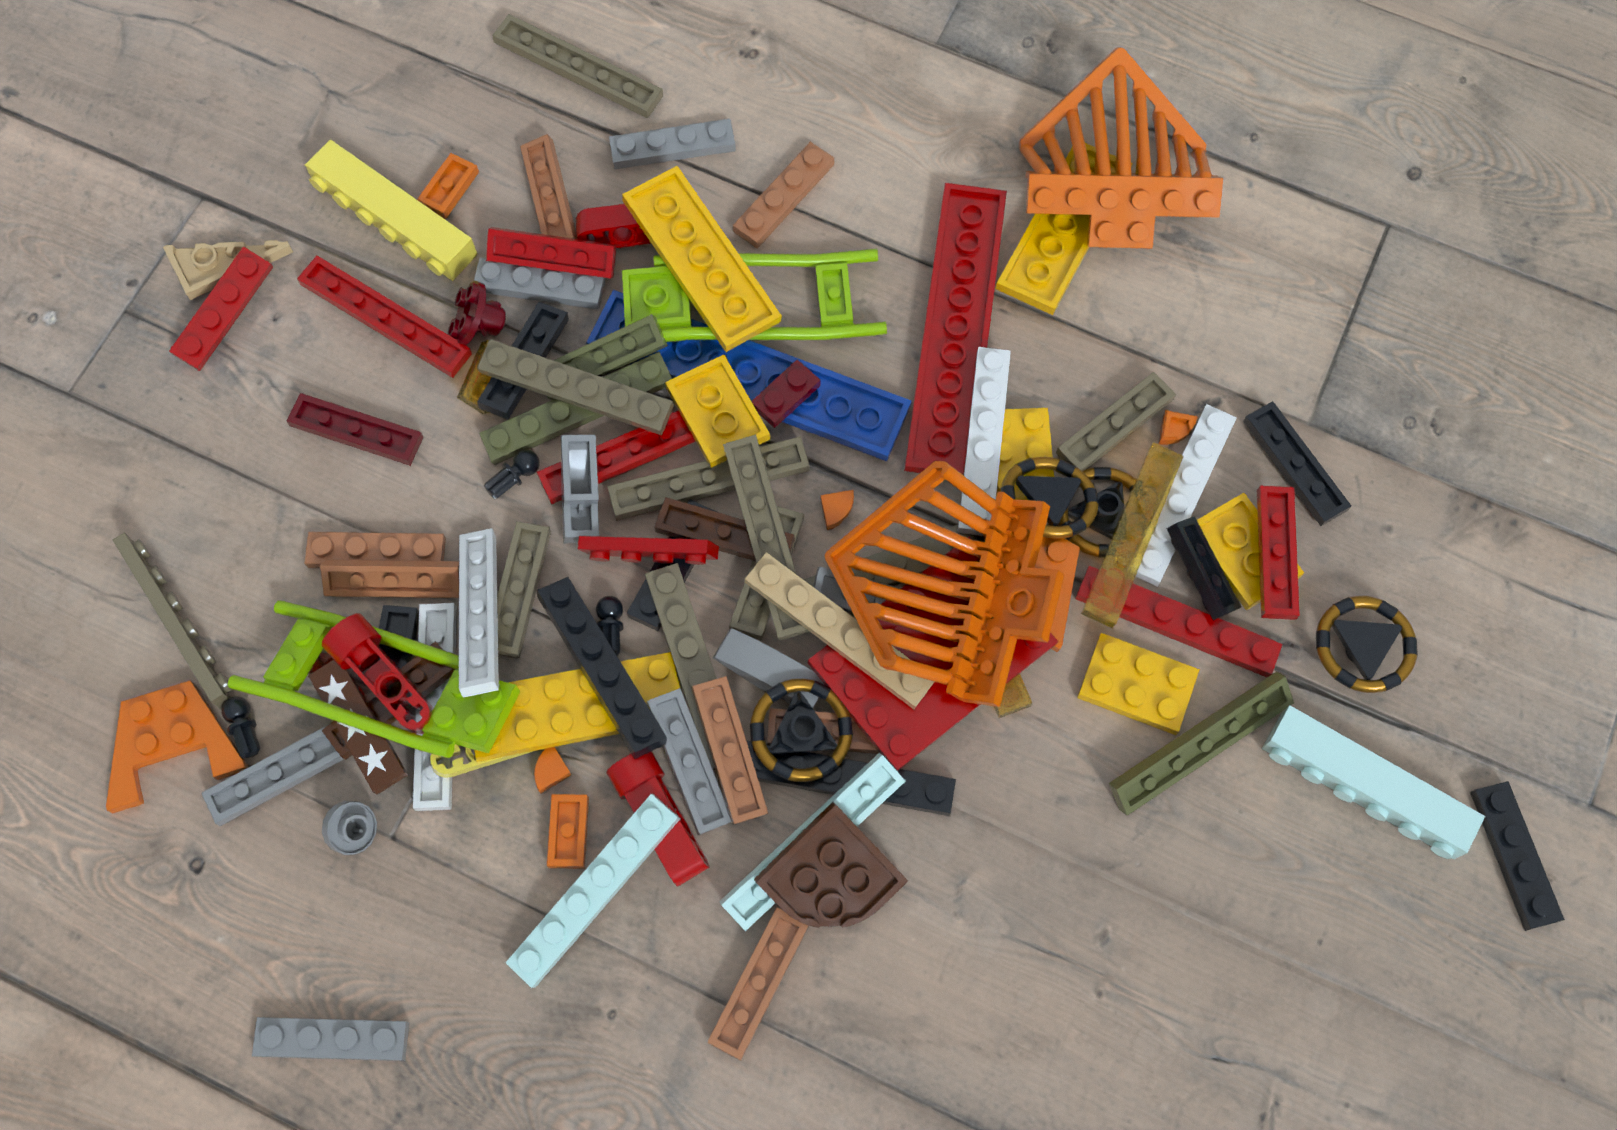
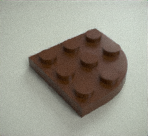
(831, 874)

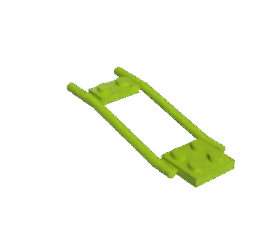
(658, 293)
(454, 720)

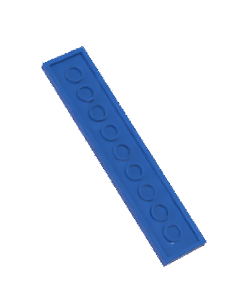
(837, 410)

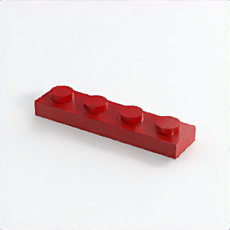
(551, 252)
(221, 309)
(660, 549)
(1278, 552)

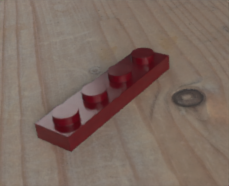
(355, 429)

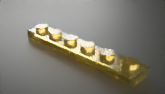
(1132, 535)

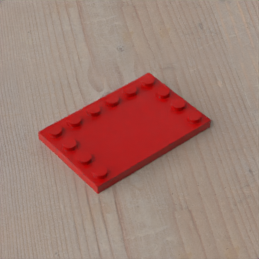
(885, 719)

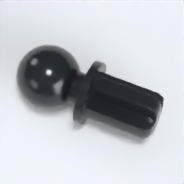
(524, 463)
(610, 610)
(237, 711)

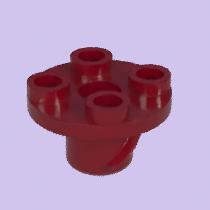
(476, 314)

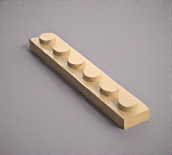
(830, 625)

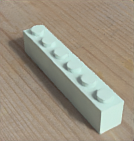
(1373, 783)

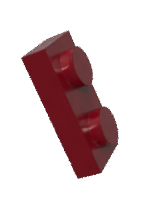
(786, 393)

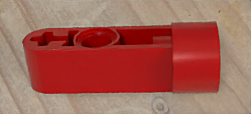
(610, 226)
(356, 646)
(679, 849)

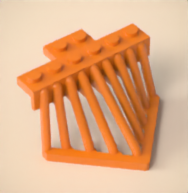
(1122, 202)
(1005, 601)

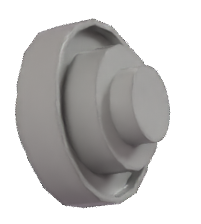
(349, 827)

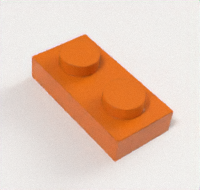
(448, 185)
(568, 831)

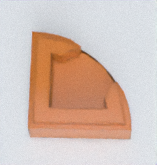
(1176, 427)
(836, 507)
(550, 770)

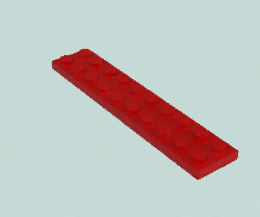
(955, 324)

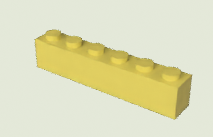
(391, 210)

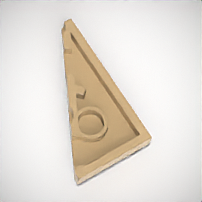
(205, 264)

